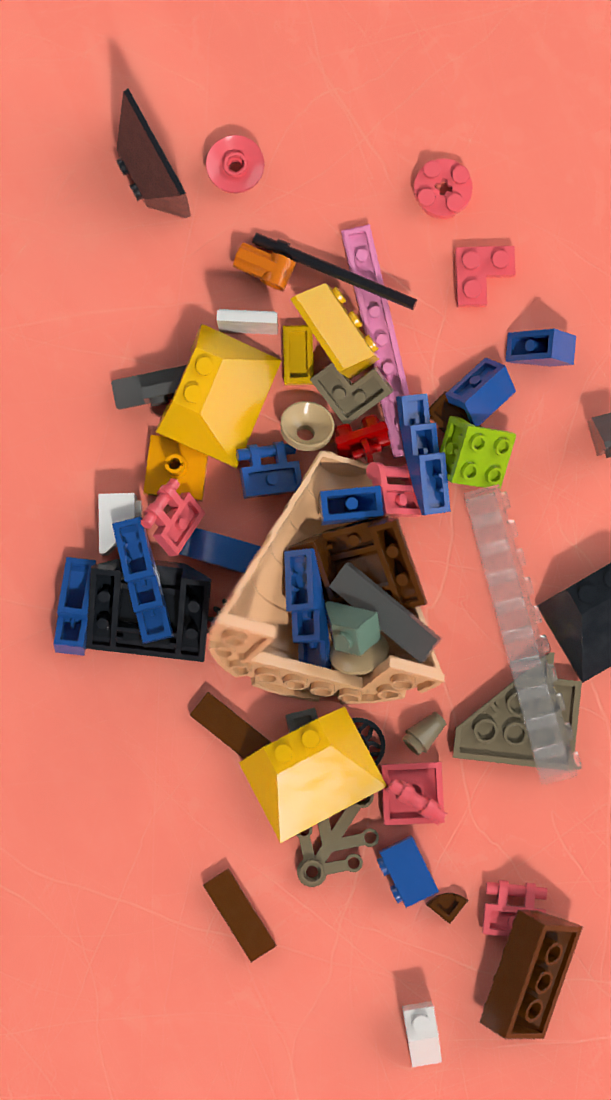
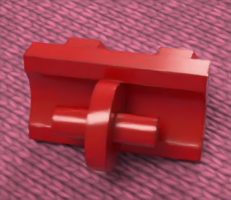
(362, 441)

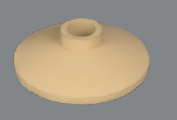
(358, 665)

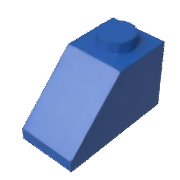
(541, 347)
(350, 505)

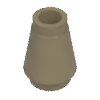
(424, 733)

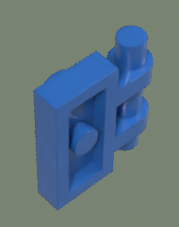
(272, 478)

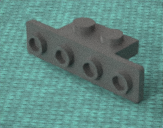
(147, 388)

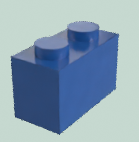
(407, 871)

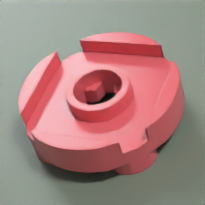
(443, 171)

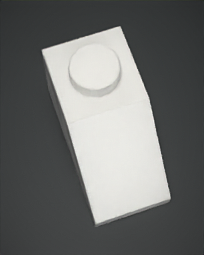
(113, 509)
(422, 1034)

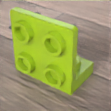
(476, 453)

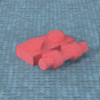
(180, 521)
(424, 806)
(500, 916)

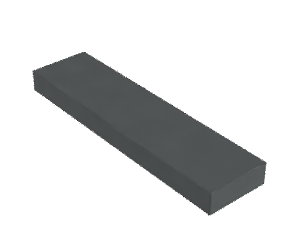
(392, 616)

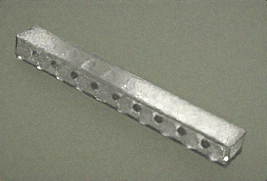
(520, 635)

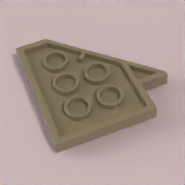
(498, 729)

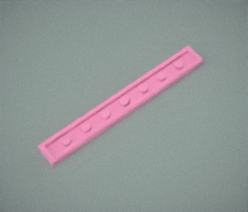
(379, 325)

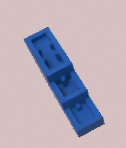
(422, 454)
(142, 580)
(307, 606)

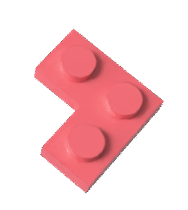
(476, 265)

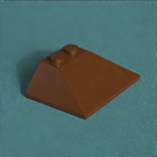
(374, 548)

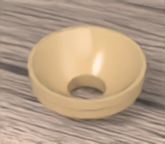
(309, 417)

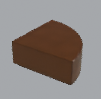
(447, 905)

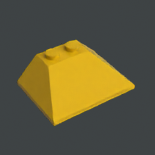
(219, 396)
(312, 774)

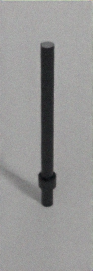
(283, 248)

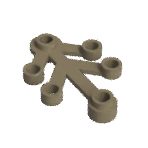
(332, 842)

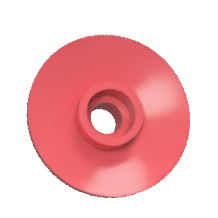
(235, 150)

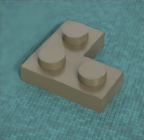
(348, 398)

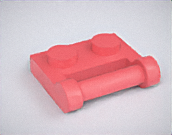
(396, 499)

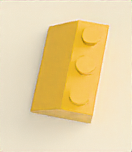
(336, 329)

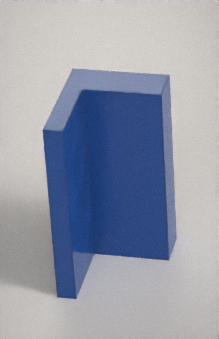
(482, 390)

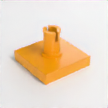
(174, 460)

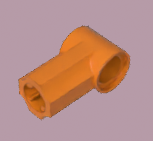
(271, 269)

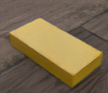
(298, 355)

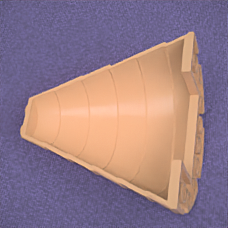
(256, 631)

